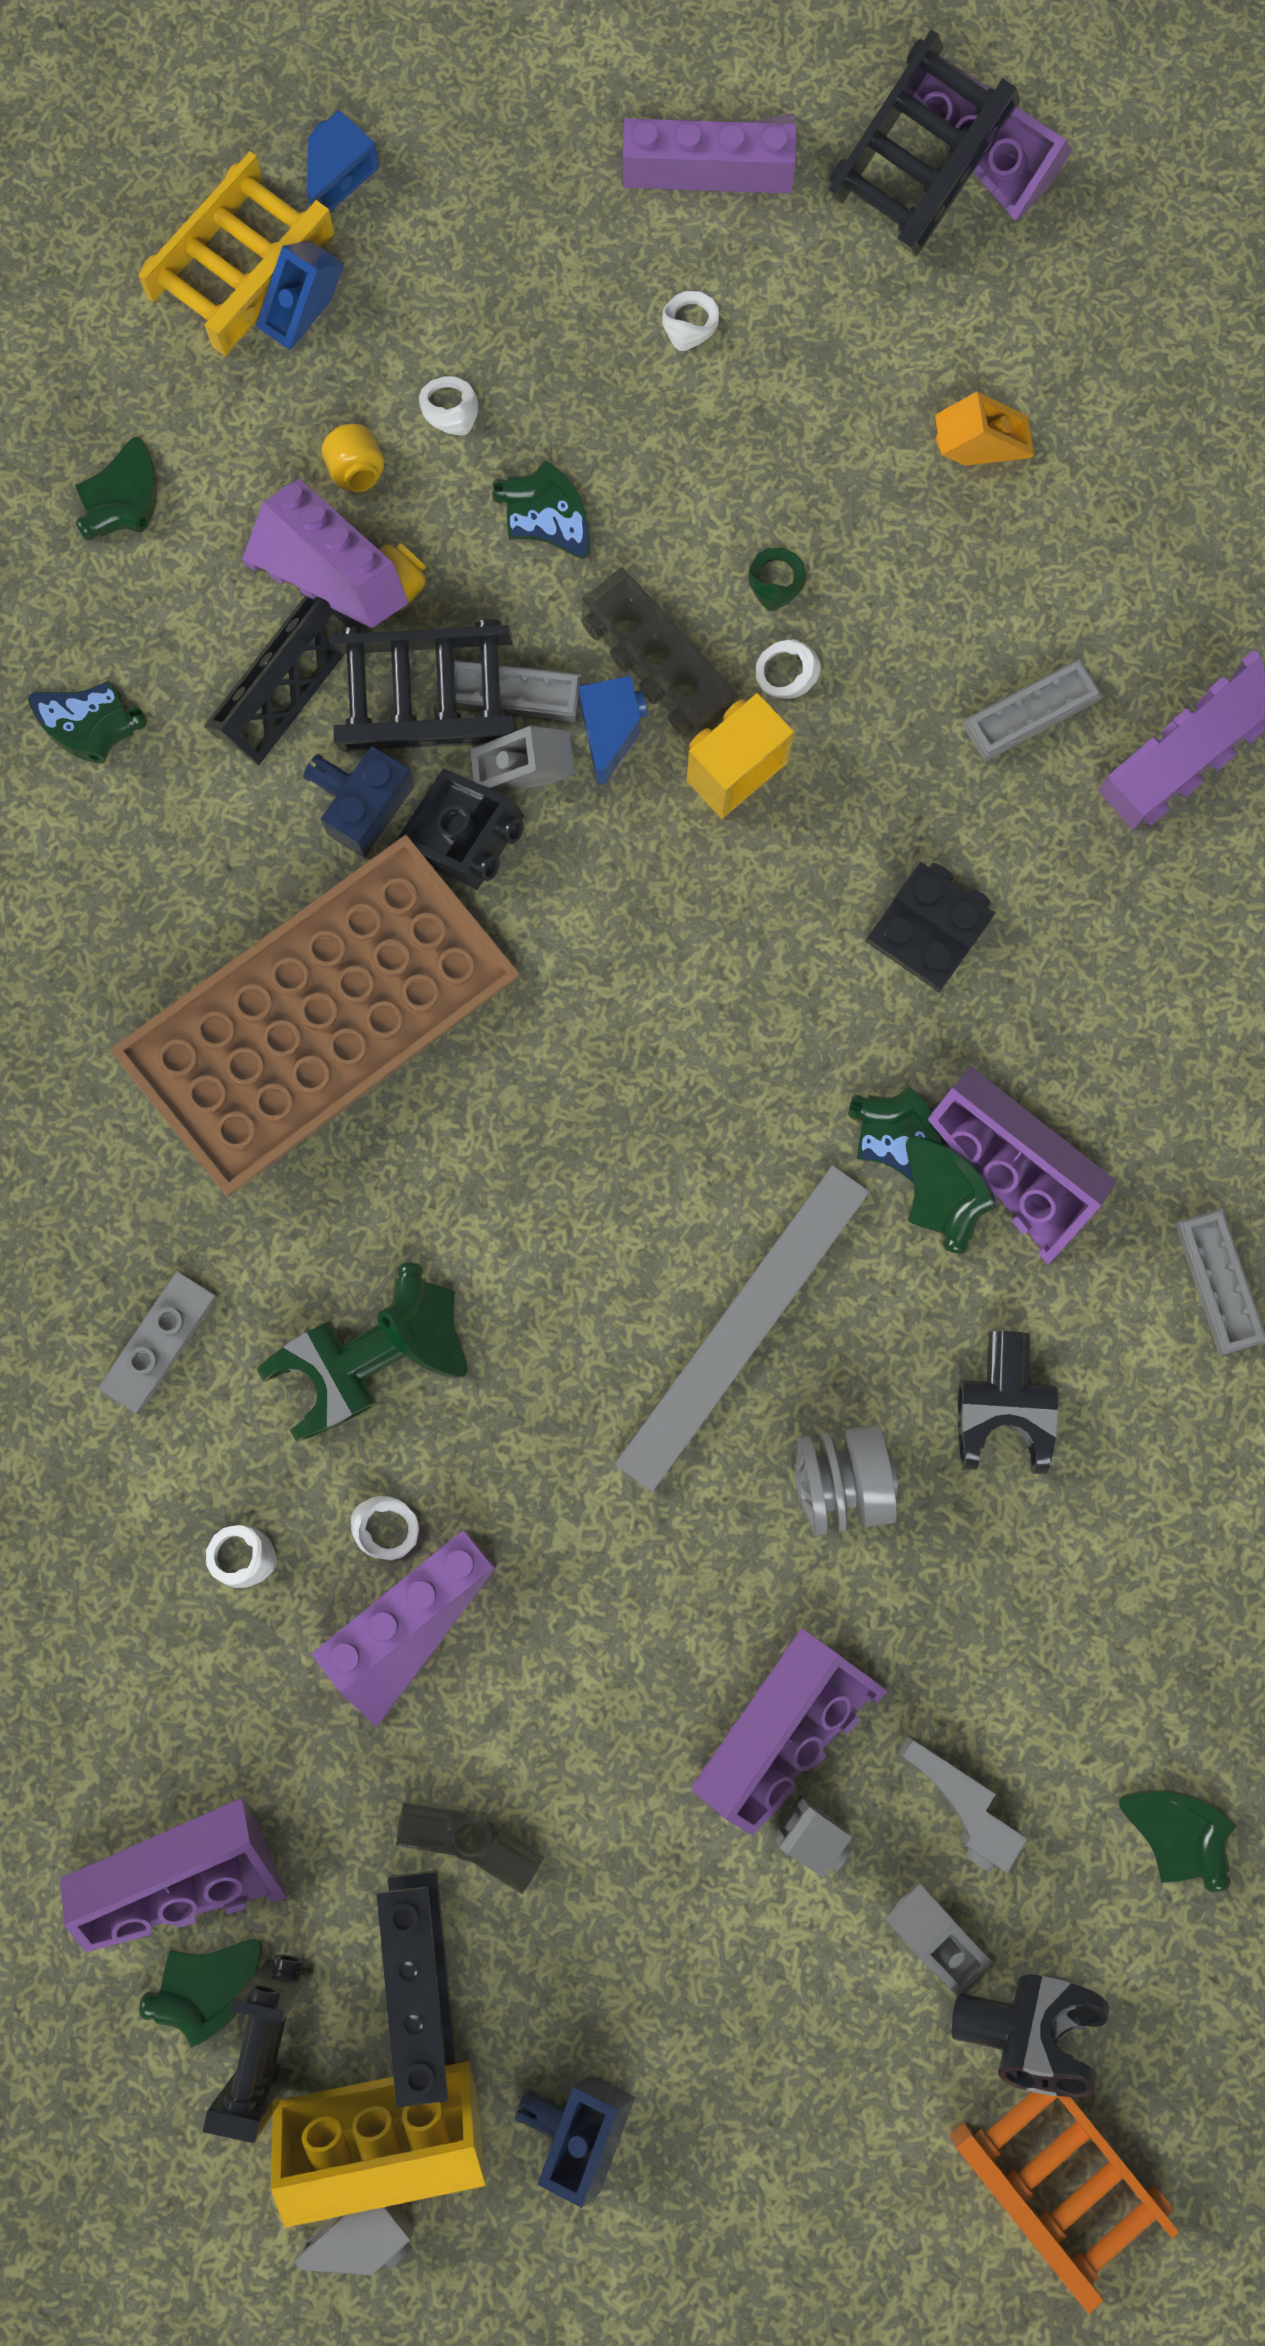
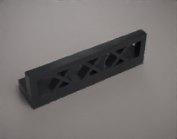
(268, 672)

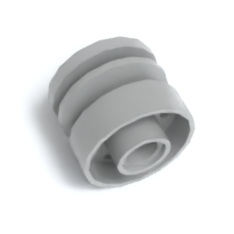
(856, 1478)

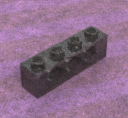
(623, 600)

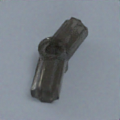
(438, 1831)

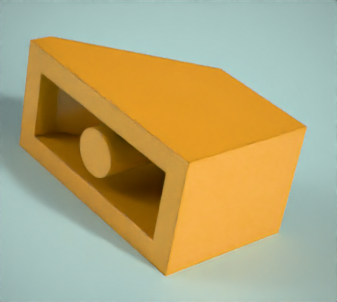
(983, 431)

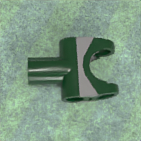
(337, 1372)

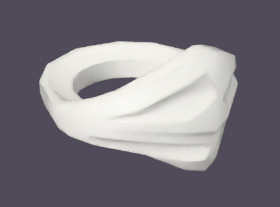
(684, 334)
(456, 420)
(803, 682)
(363, 1537)
(262, 1563)

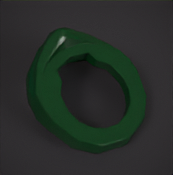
(773, 595)

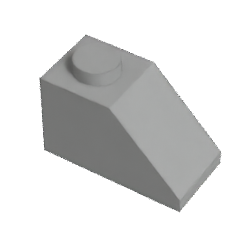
(523, 759)
(813, 1838)
(938, 1940)
(358, 2242)

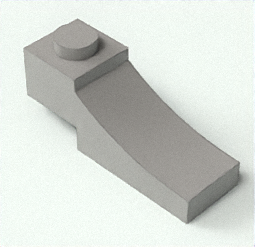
(987, 1837)

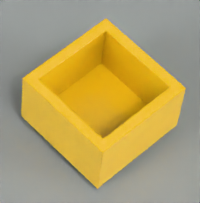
(738, 754)

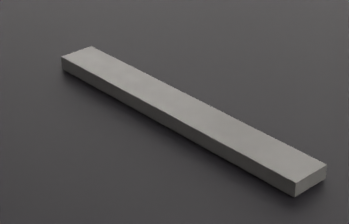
(741, 1329)

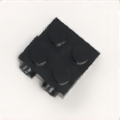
(464, 828)
(931, 925)

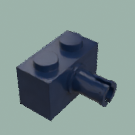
(363, 799)
(582, 2136)

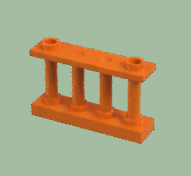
(1048, 2229)

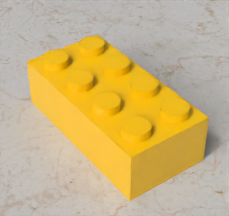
(361, 2153)

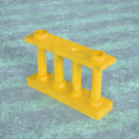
(240, 311)

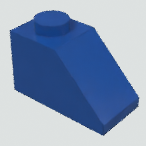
(338, 160)
(298, 291)
(611, 721)

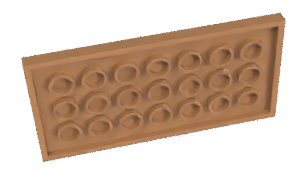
(314, 1015)

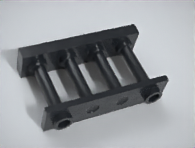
(966, 145)
(403, 728)
(416, 1987)
(259, 2080)

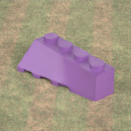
(710, 154)
(1020, 158)
(324, 555)
(1190, 746)
(1026, 1163)
(394, 1636)
(784, 1732)
(171, 1879)

